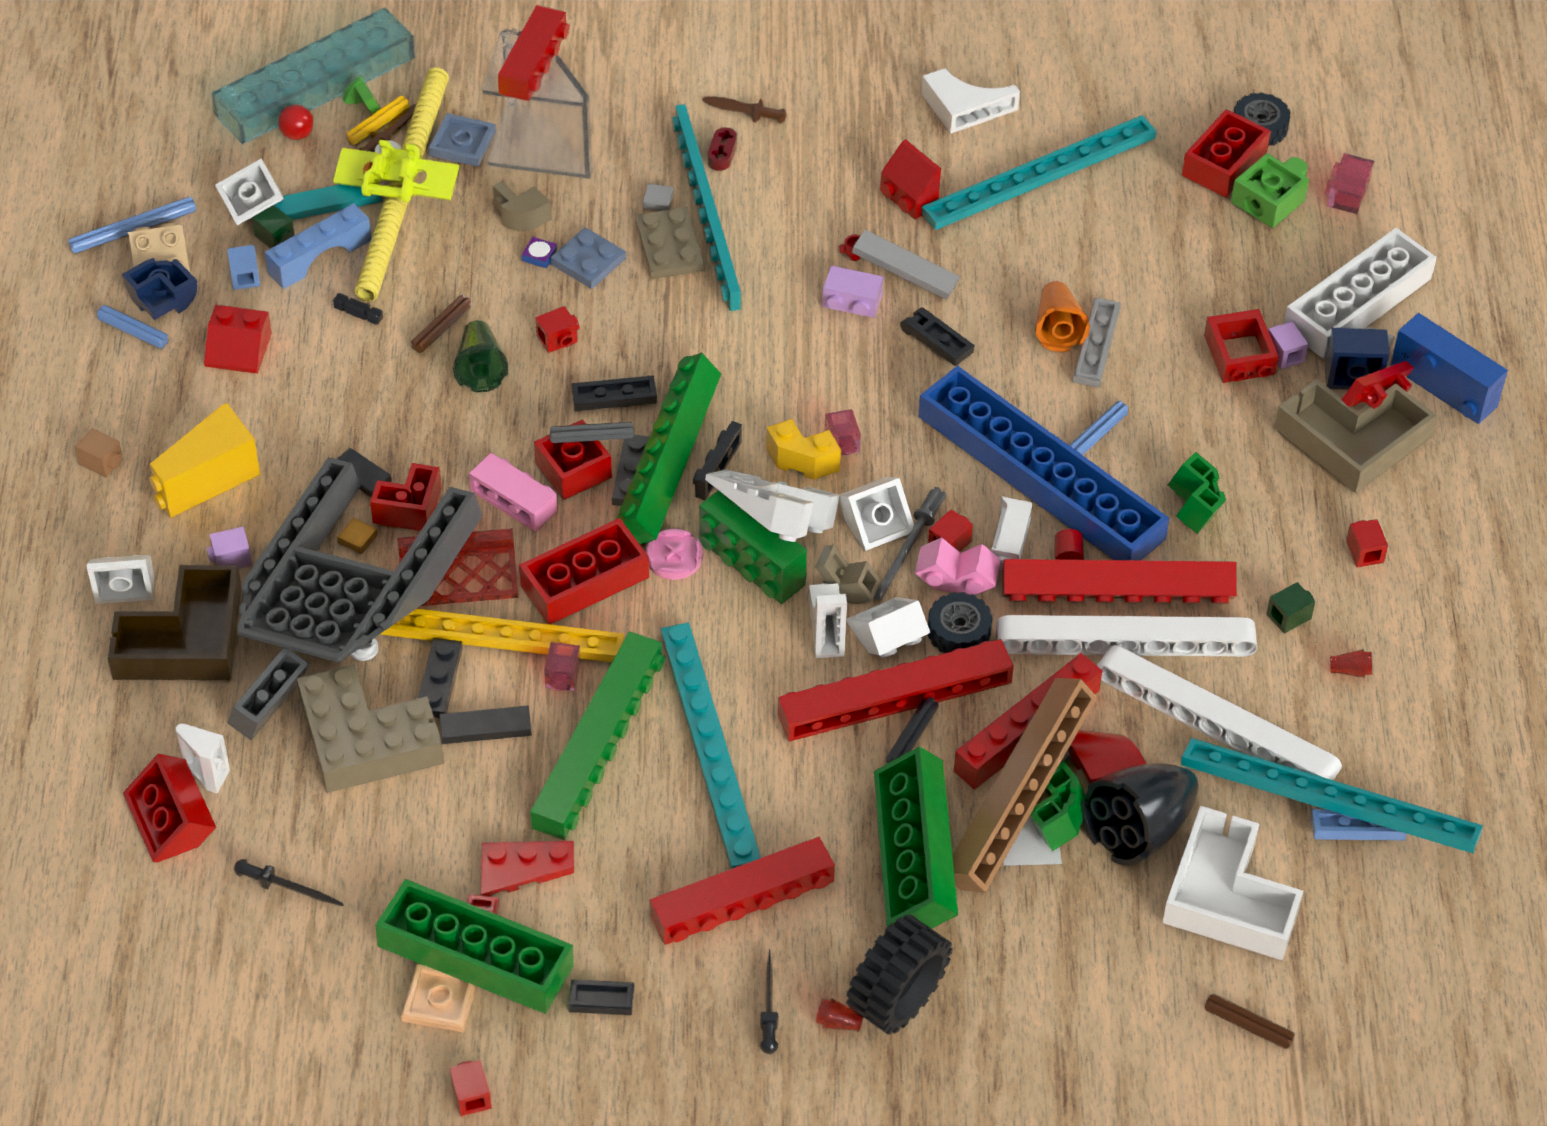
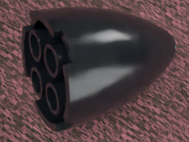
(1138, 809)

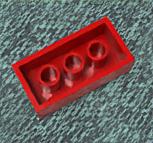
(584, 571)

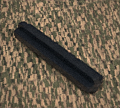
(913, 729)

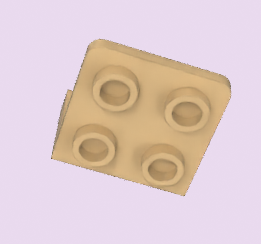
(159, 243)

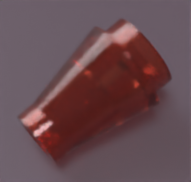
(1353, 663)
(838, 1016)

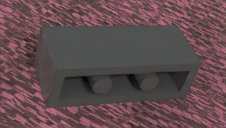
(267, 693)

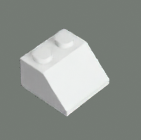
(249, 191)
(877, 512)
(121, 578)
(890, 626)

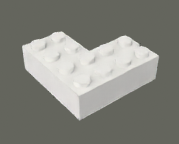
(1220, 899)

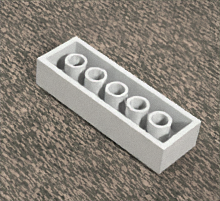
(1362, 289)

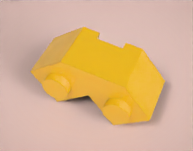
(813, 455)

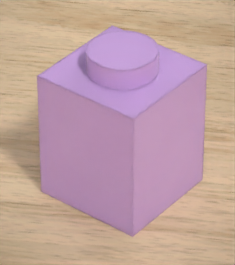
(1289, 344)
(229, 548)

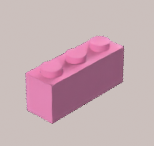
(513, 491)

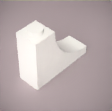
(963, 104)
(828, 620)

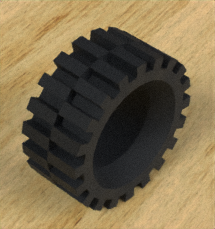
(899, 974)

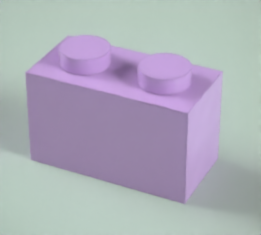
(852, 291)

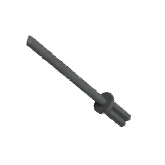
(924, 517)

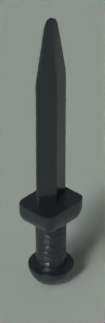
(267, 877)
(769, 1019)

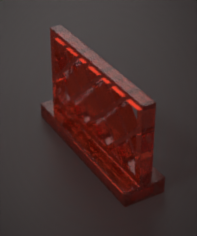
(478, 544)

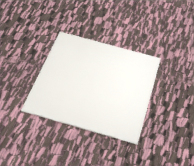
(1031, 849)

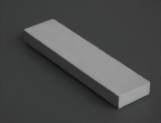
(906, 264)
(1097, 344)

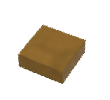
(357, 535)

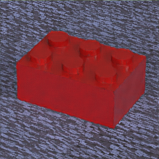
(1225, 152)

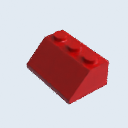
(169, 808)

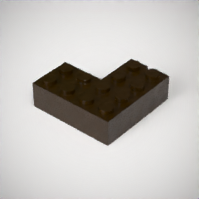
(183, 643)

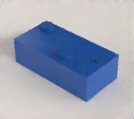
(1450, 368)

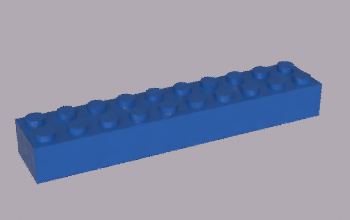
(1043, 467)

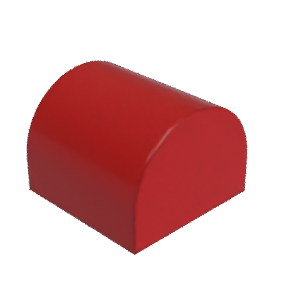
(1068, 545)

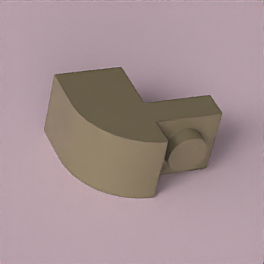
(521, 211)
(854, 579)

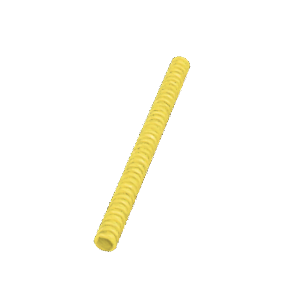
(393, 209)

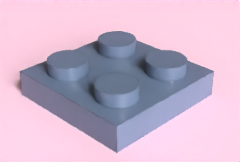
(462, 139)
(588, 258)

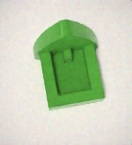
(360, 92)

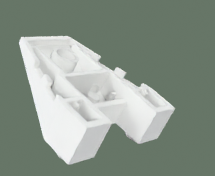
(777, 505)

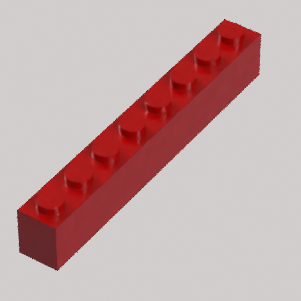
(1119, 580)
(894, 689)

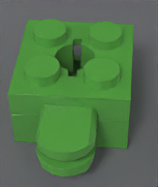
(1271, 188)

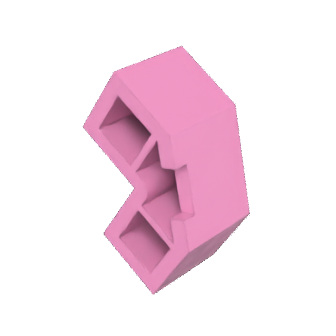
(957, 572)

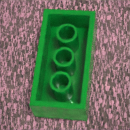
(751, 548)

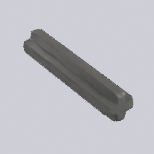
(591, 432)

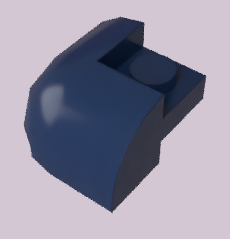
(160, 286)

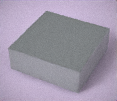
(658, 197)

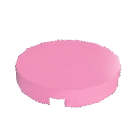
(674, 554)

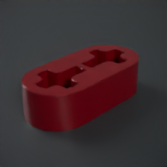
(727, 149)

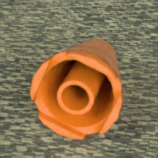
(1060, 319)

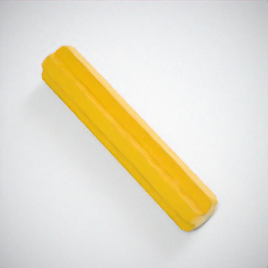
(377, 120)

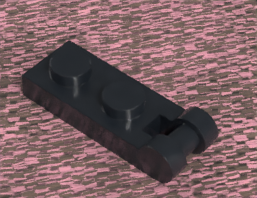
(937, 336)

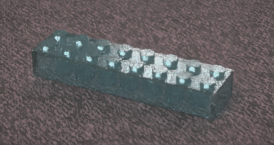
(313, 74)

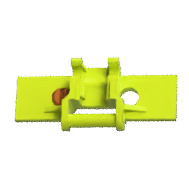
(395, 165)

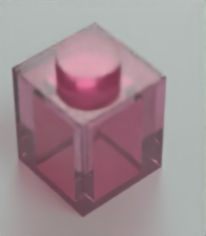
(844, 430)
(562, 666)

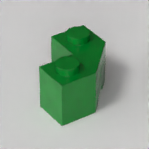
(1199, 488)
(1060, 814)

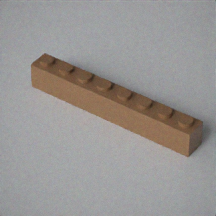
(1021, 783)

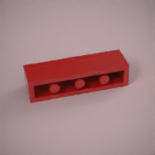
(533, 53)

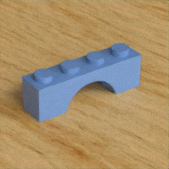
(292, 258)

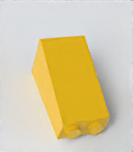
(204, 463)

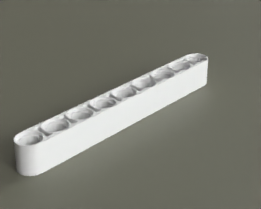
(1134, 633)
(1212, 714)

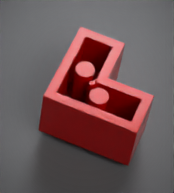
(408, 503)

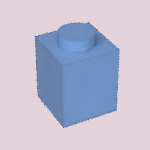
(243, 267)

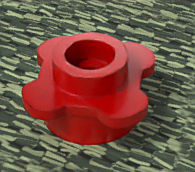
(848, 245)

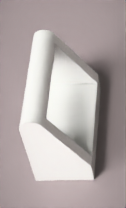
(211, 763)

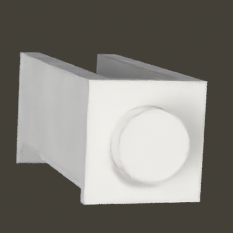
(1012, 529)

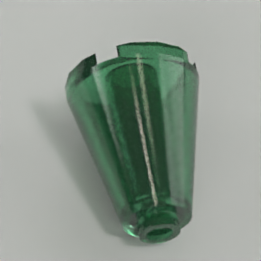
(479, 359)

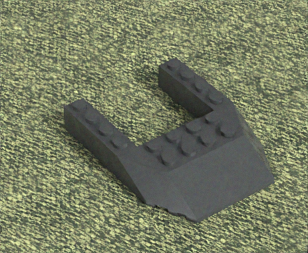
(335, 603)

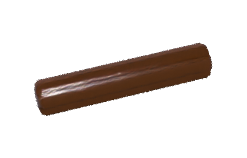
(441, 323)
(1249, 1021)

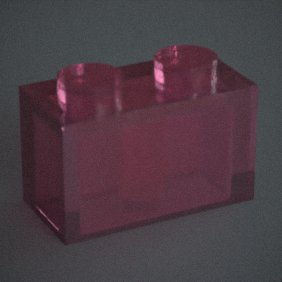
(1349, 183)

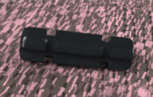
(358, 308)

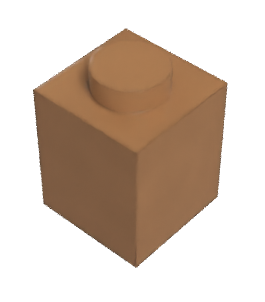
(99, 452)

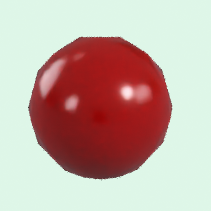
(295, 122)

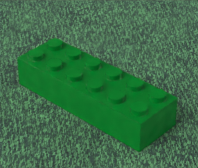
(915, 839)
(475, 946)

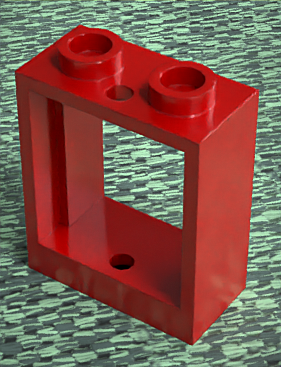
(1237, 326)

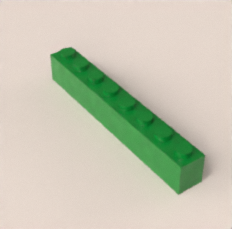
(669, 447)
(596, 736)

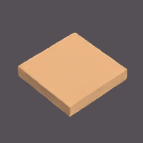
(437, 1000)

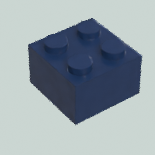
(1354, 355)

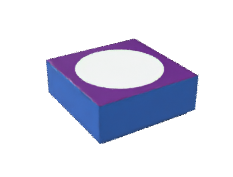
(539, 252)

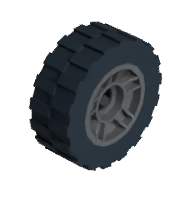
(1267, 112)
(954, 611)

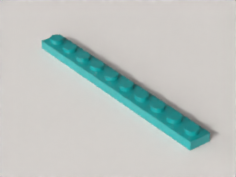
(1038, 172)
(707, 212)
(710, 745)
(1332, 795)

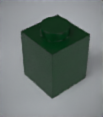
(272, 226)
(1291, 607)

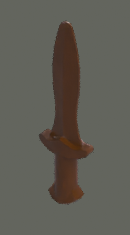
(756, 110)
(386, 133)

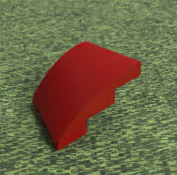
(1103, 754)

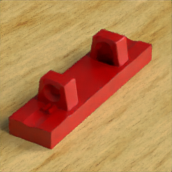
(1372, 387)

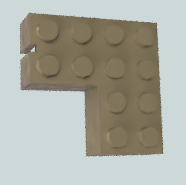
(1353, 442)
(362, 743)

